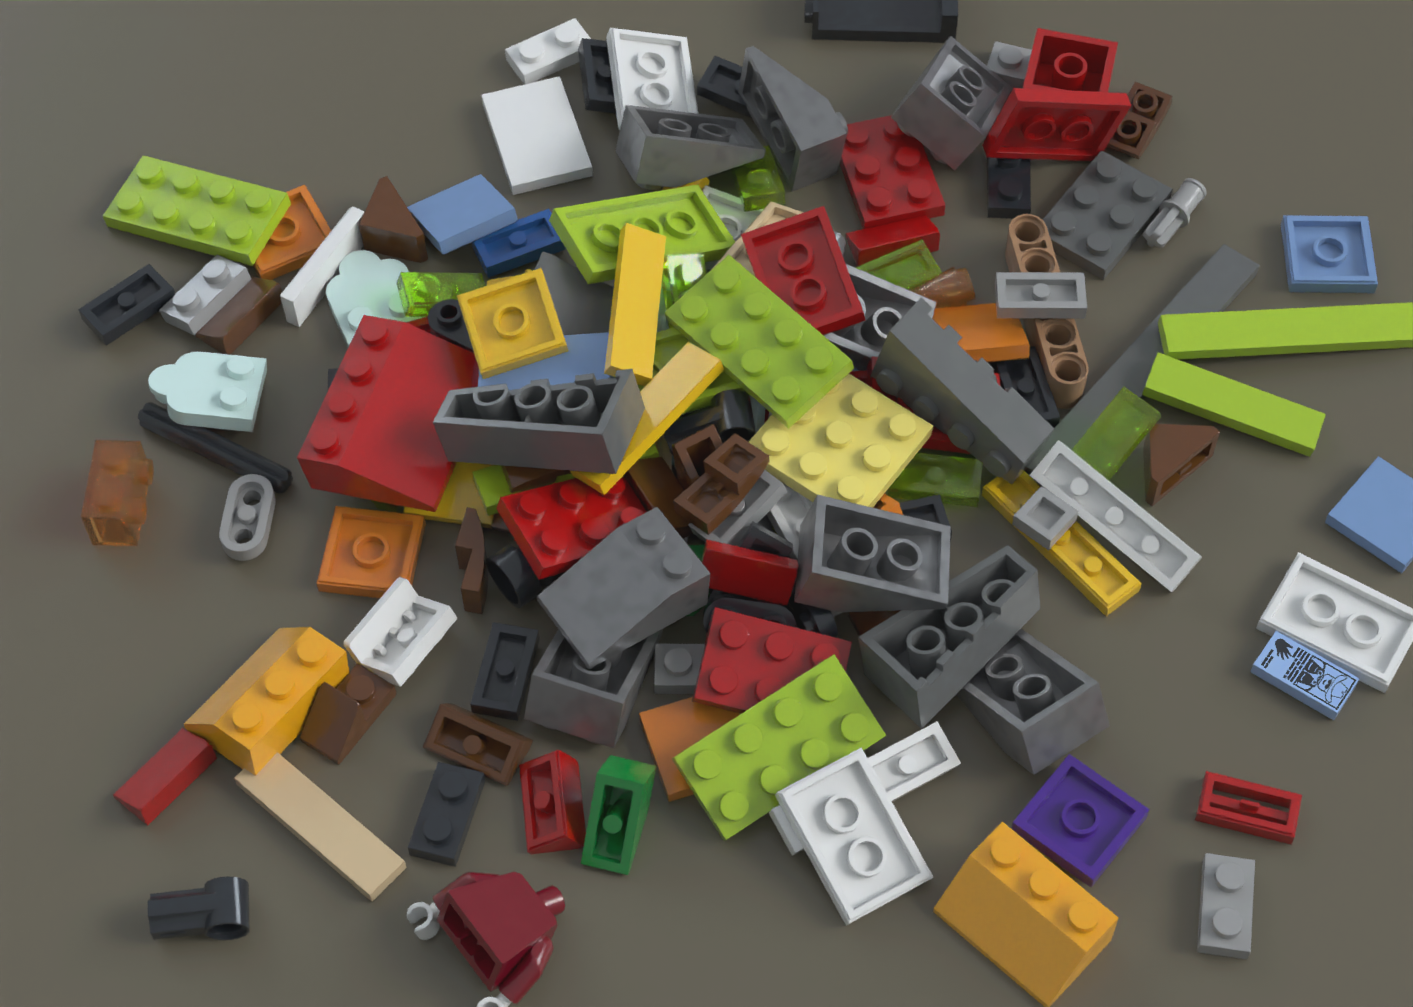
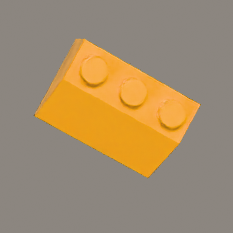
(269, 697)
(1026, 915)

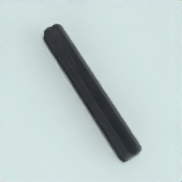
(215, 447)

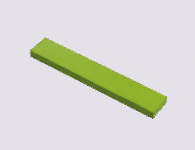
(1287, 330)

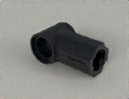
(729, 413)
(216, 910)

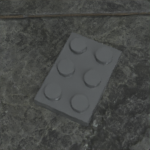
(1104, 214)

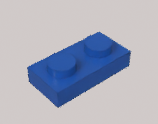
(517, 244)

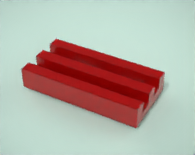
(1252, 817)

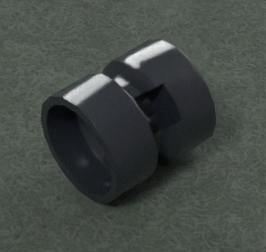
(515, 576)

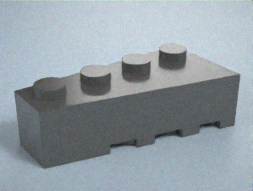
(959, 394)
(543, 424)
(932, 653)

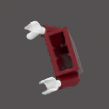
(497, 927)

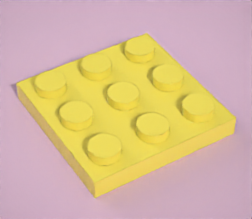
(844, 445)

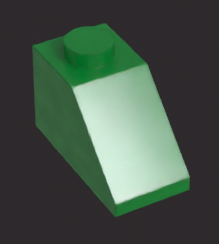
(617, 813)

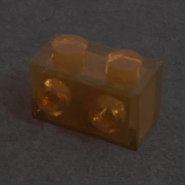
(117, 492)

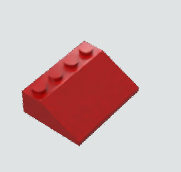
(378, 416)

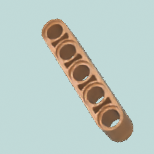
(1055, 338)

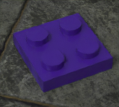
(1080, 820)

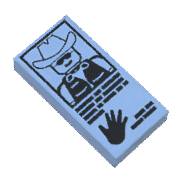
(1304, 675)

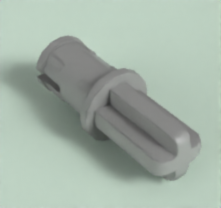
(1174, 213)

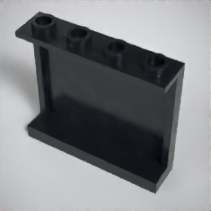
(883, 20)

